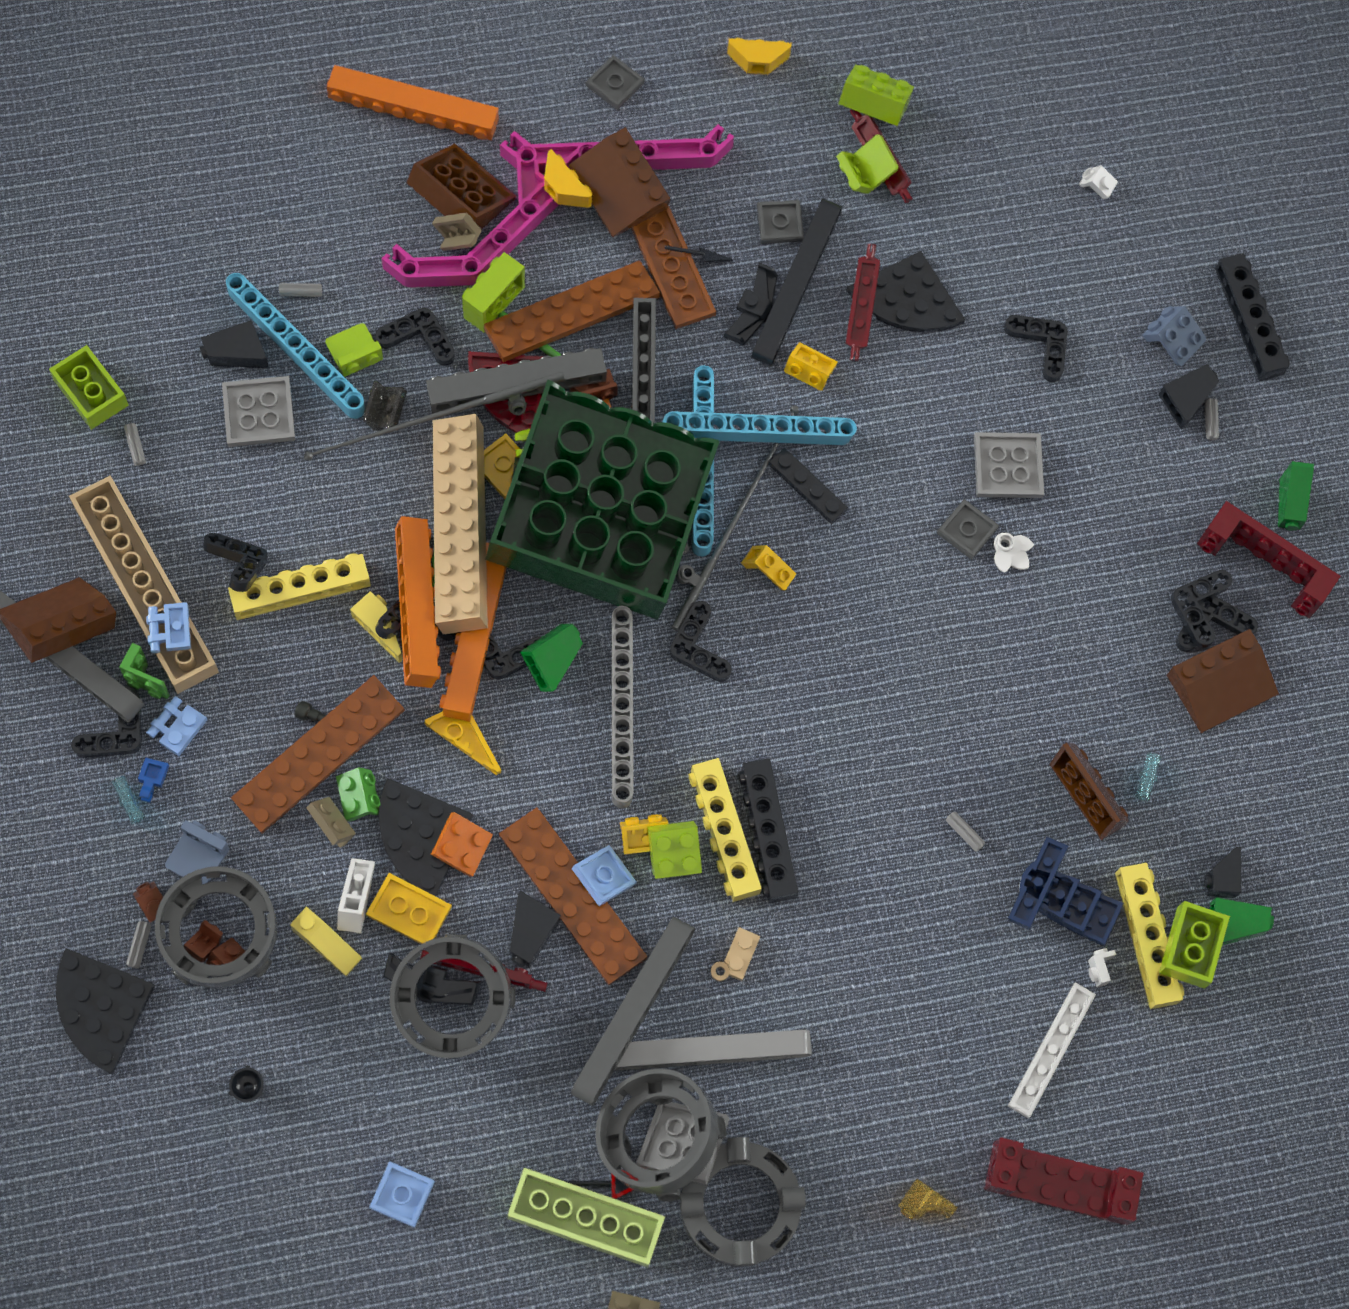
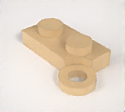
(738, 956)

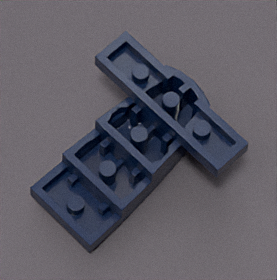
(1063, 898)

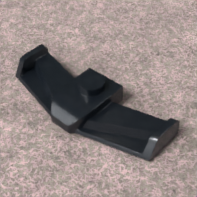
(755, 305)
(434, 986)

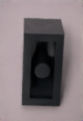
(1225, 877)

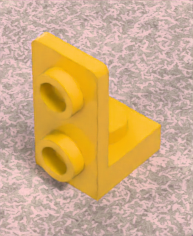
(770, 564)

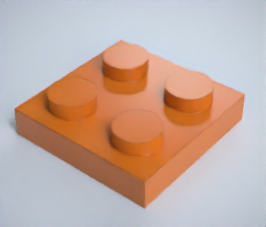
(461, 844)

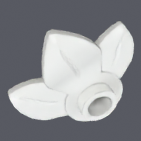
(1014, 554)

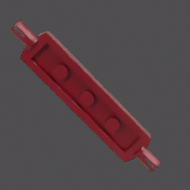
(865, 130)
(863, 302)
(517, 976)

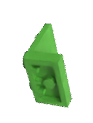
(133, 670)

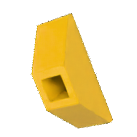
(758, 55)
(564, 183)

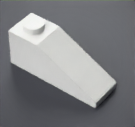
(355, 896)

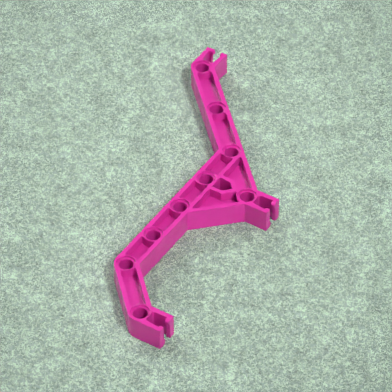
(535, 199)

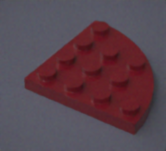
(500, 409)

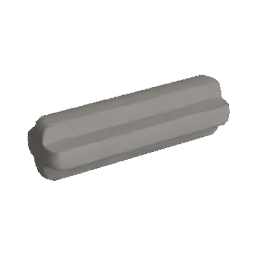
(300, 289)
(1211, 419)
(134, 444)
(965, 831)
(138, 944)

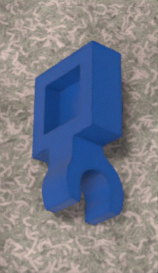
(152, 775)

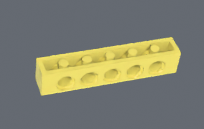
(311, 591)
(712, 772)
(1141, 875)

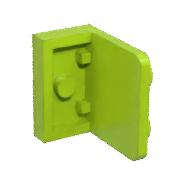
(868, 165)
(354, 349)

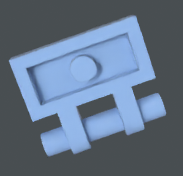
(176, 627)
(182, 730)

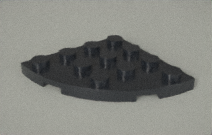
(913, 297)
(409, 830)
(99, 1007)

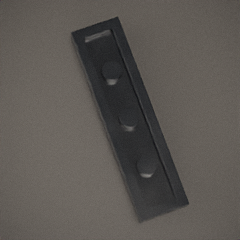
(808, 486)

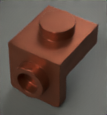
(149, 899)
(203, 941)
(225, 953)

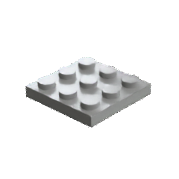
(258, 411)
(1008, 465)
(671, 1139)

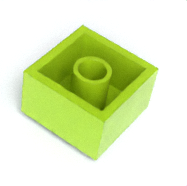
(674, 849)

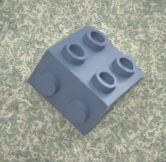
(1176, 333)
(197, 850)

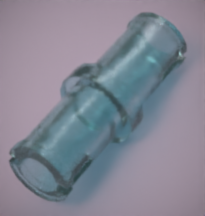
(1148, 776)
(128, 799)

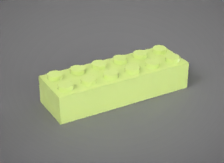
(585, 1217)

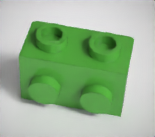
(358, 793)

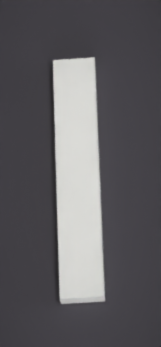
(1051, 1050)

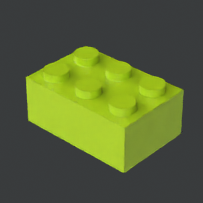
(876, 94)
(493, 291)
(88, 387)
(1194, 944)

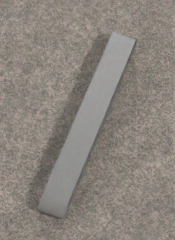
(622, 695)
(716, 1049)

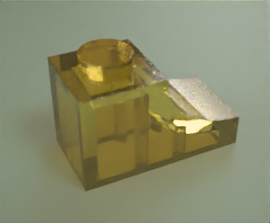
(923, 1200)

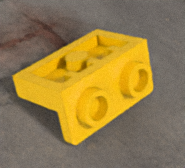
(810, 366)
(635, 833)

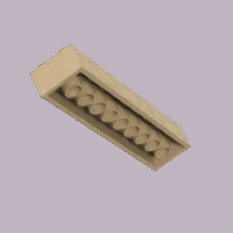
(459, 524)
(139, 576)

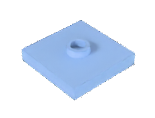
(604, 875)
(402, 1194)

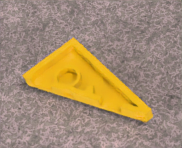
(465, 737)

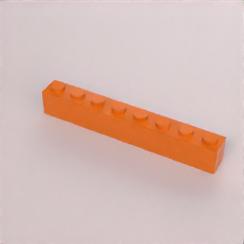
(412, 102)
(416, 602)
(471, 653)

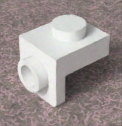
(1099, 180)
(1098, 970)

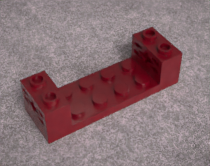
(1274, 549)
(1063, 1183)

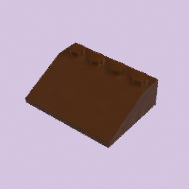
(620, 182)
(459, 185)
(58, 618)
(1224, 681)
(1088, 790)

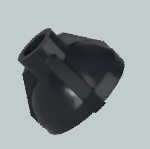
(240, 1079)

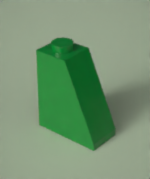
(1294, 495)
(552, 655)
(1245, 919)

